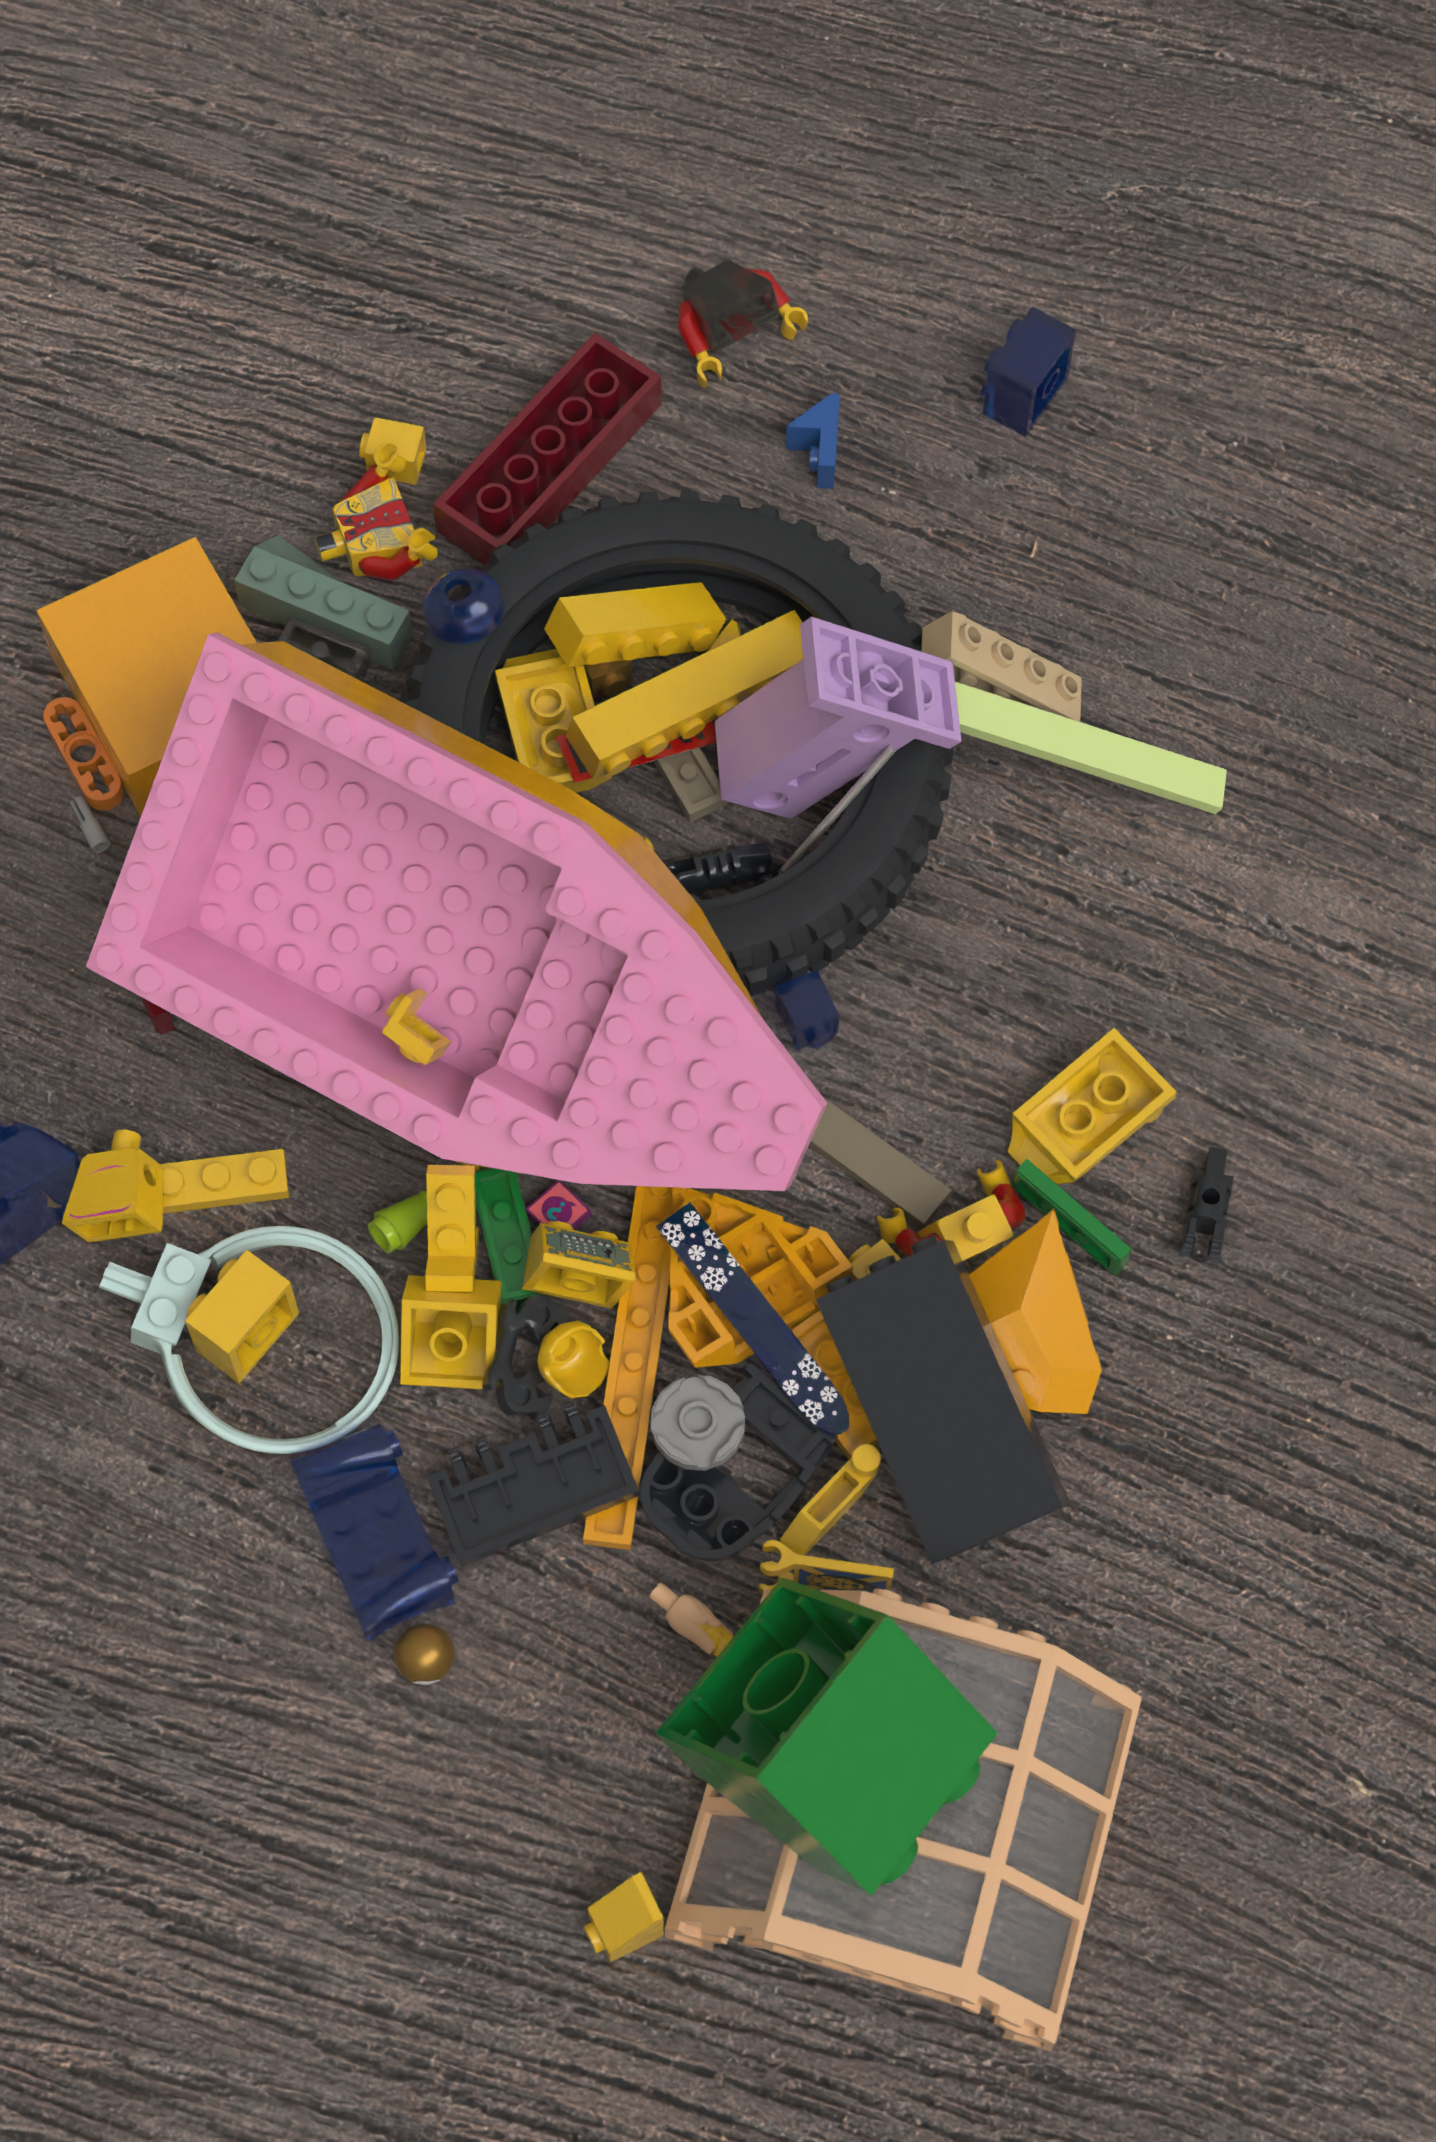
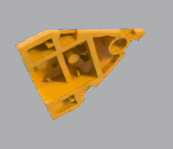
(780, 1258)
(1040, 1319)

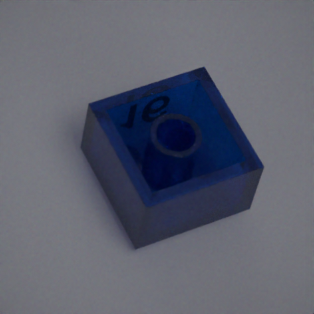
(1027, 370)

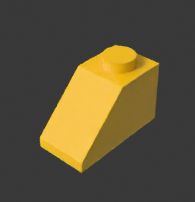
(624, 1919)

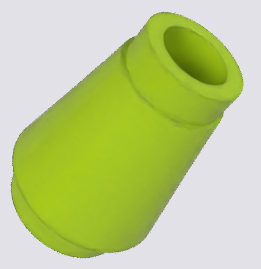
(399, 1223)

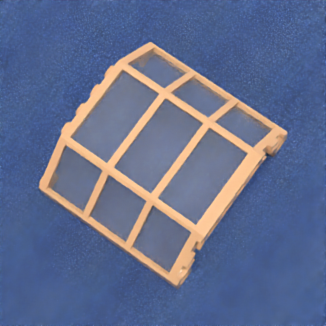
(997, 1875)

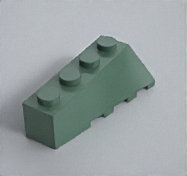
(286, 582)

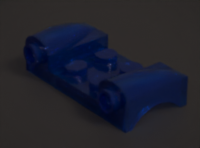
(374, 1530)

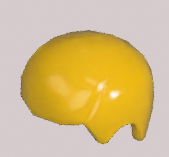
(573, 1359)

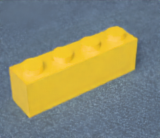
(634, 624)

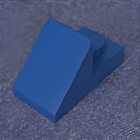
(817, 433)

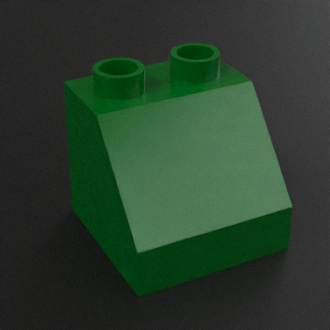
(831, 1733)

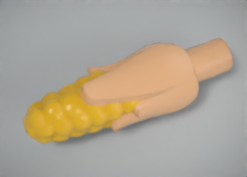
(692, 1619)

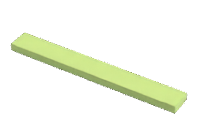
(1090, 749)

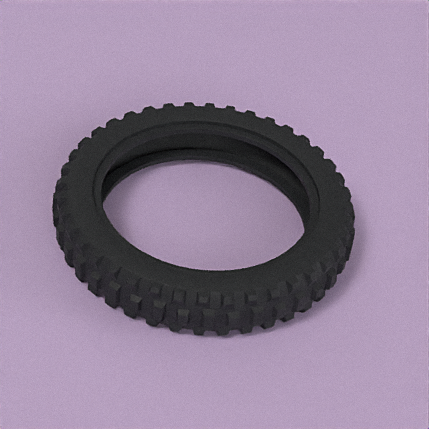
(766, 568)

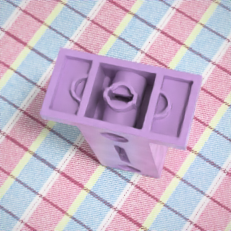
(832, 718)

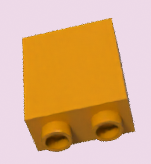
(134, 649)

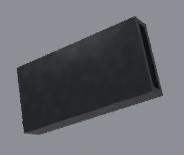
(941, 1399)

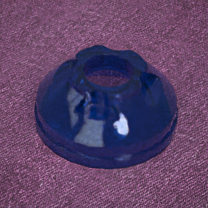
(466, 619)

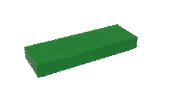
(1072, 1217)
(504, 1229)

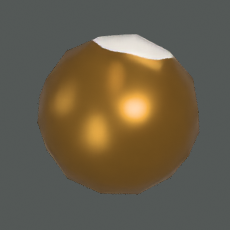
(424, 1654)

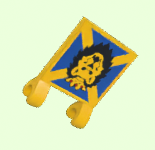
(823, 1572)

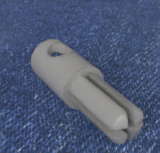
(90, 825)

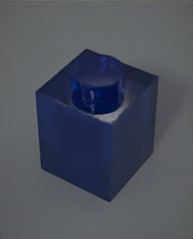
(807, 1011)

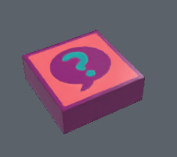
(558, 1204)

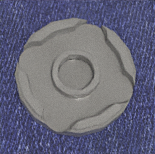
(697, 1422)

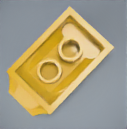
(538, 705)
(1088, 1110)

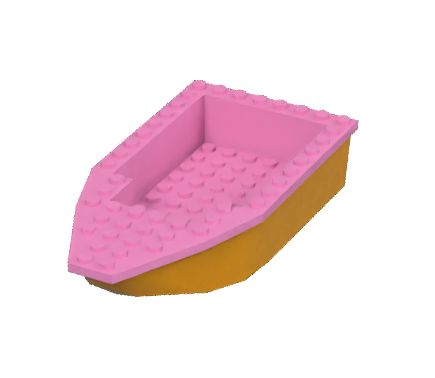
(350, 849)

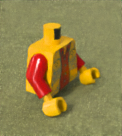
(375, 525)
(971, 1228)

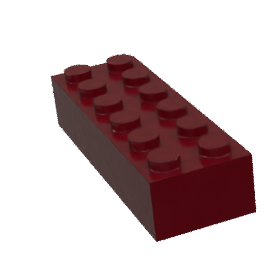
(549, 449)

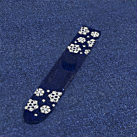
(755, 1320)

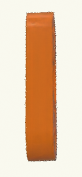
(83, 771)

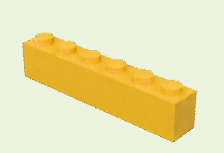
(683, 697)

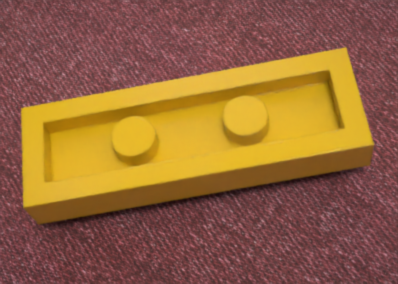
(224, 1181)

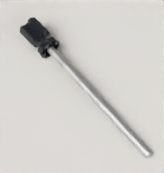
(778, 868)

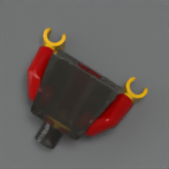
(727, 306)

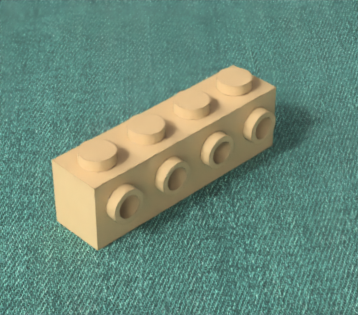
(1001, 666)

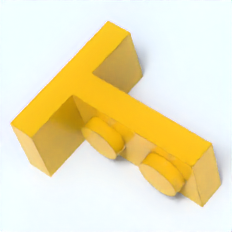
(451, 1228)

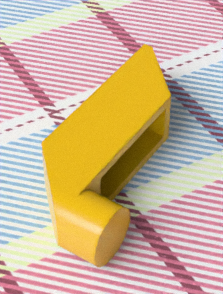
(833, 1500)

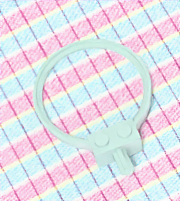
(175, 1287)

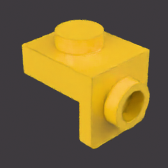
(413, 1035)

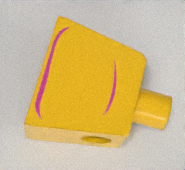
(116, 1192)

